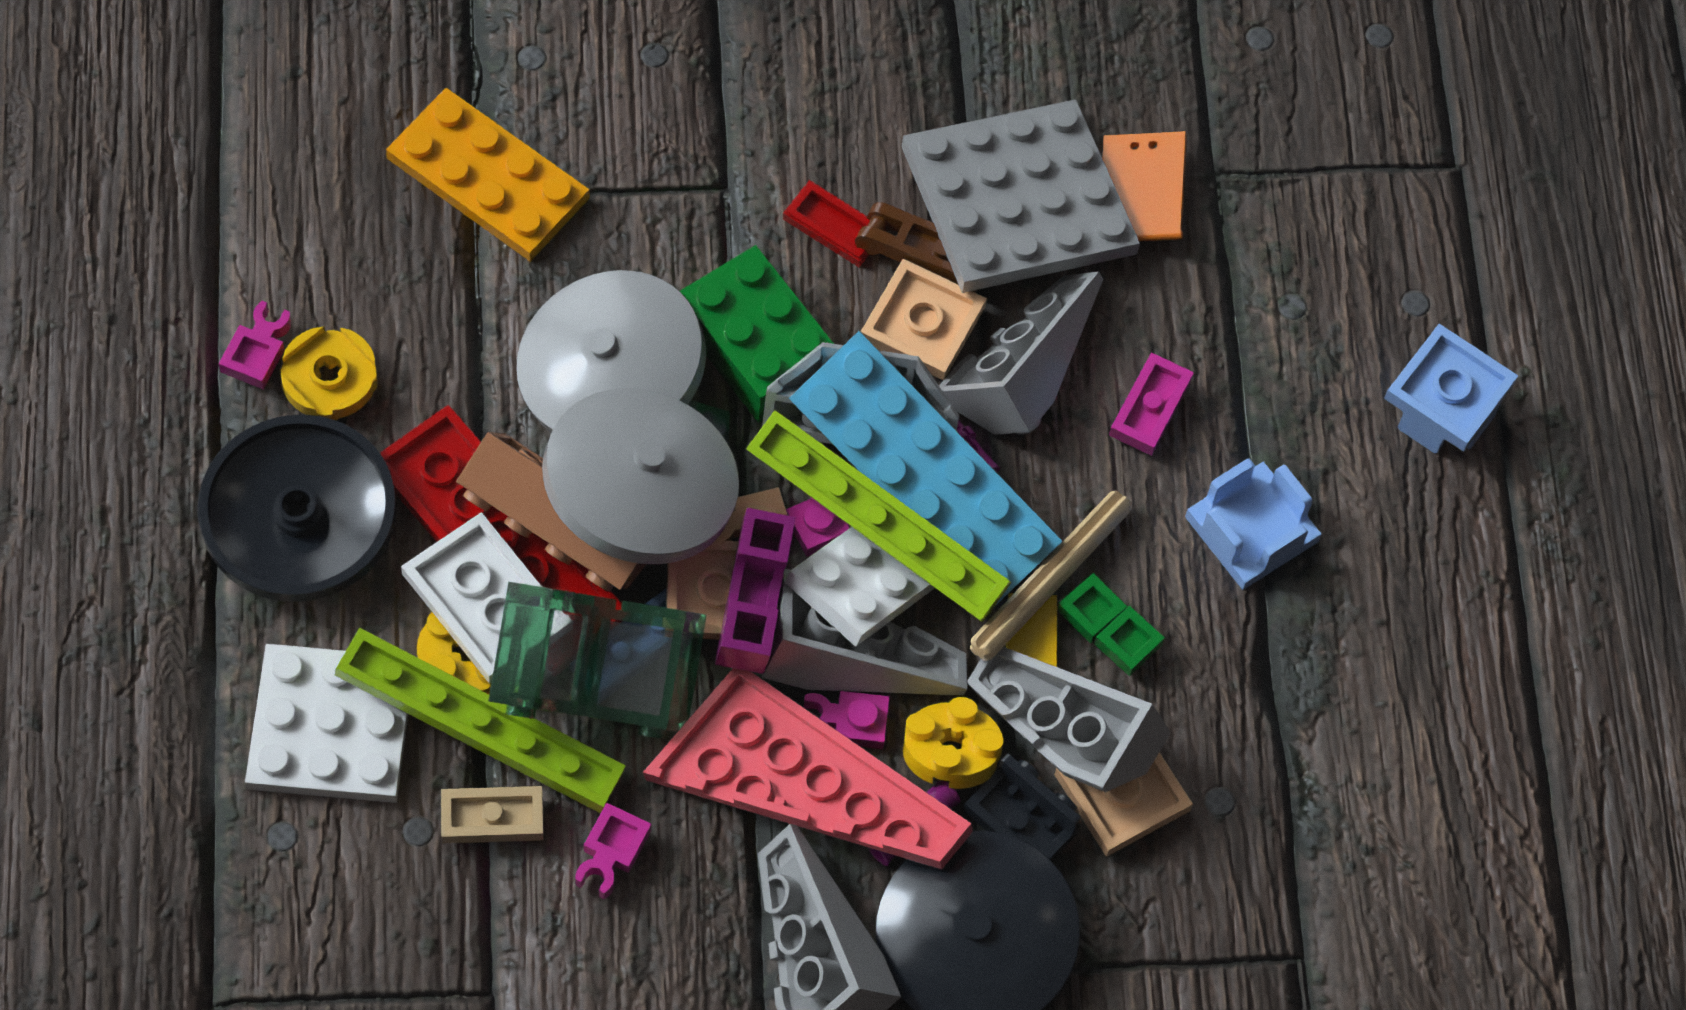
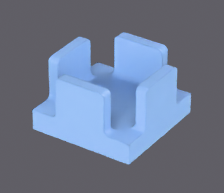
(1449, 392)
(1254, 520)

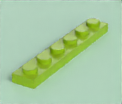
(878, 516)
(482, 724)

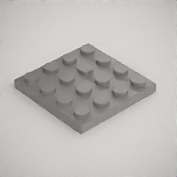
(1019, 195)

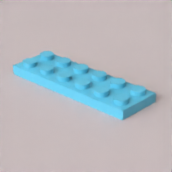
(922, 459)

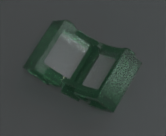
(593, 663)

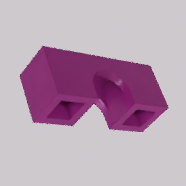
(755, 591)

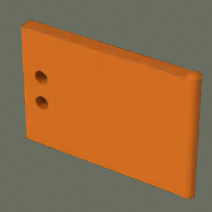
(1149, 180)

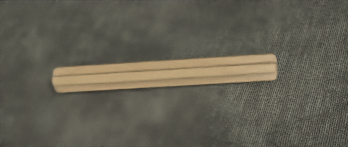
(1050, 575)

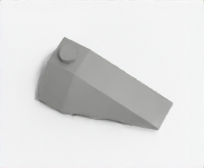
(1024, 369)
(892, 660)
(1071, 720)
(819, 940)

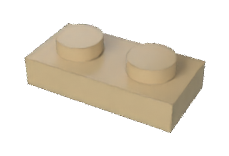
(492, 814)

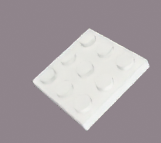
(322, 732)

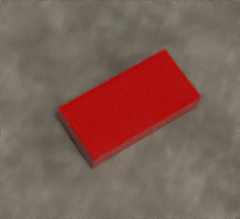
(828, 221)

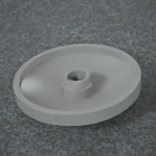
(609, 336)
(640, 476)

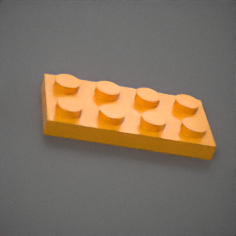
(488, 174)

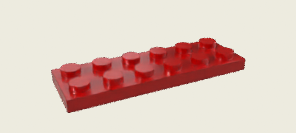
(424, 478)

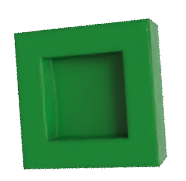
(1091, 607)
(1129, 640)

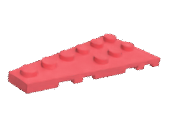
(786, 764)

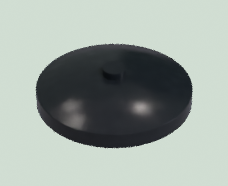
(297, 508)
(981, 930)

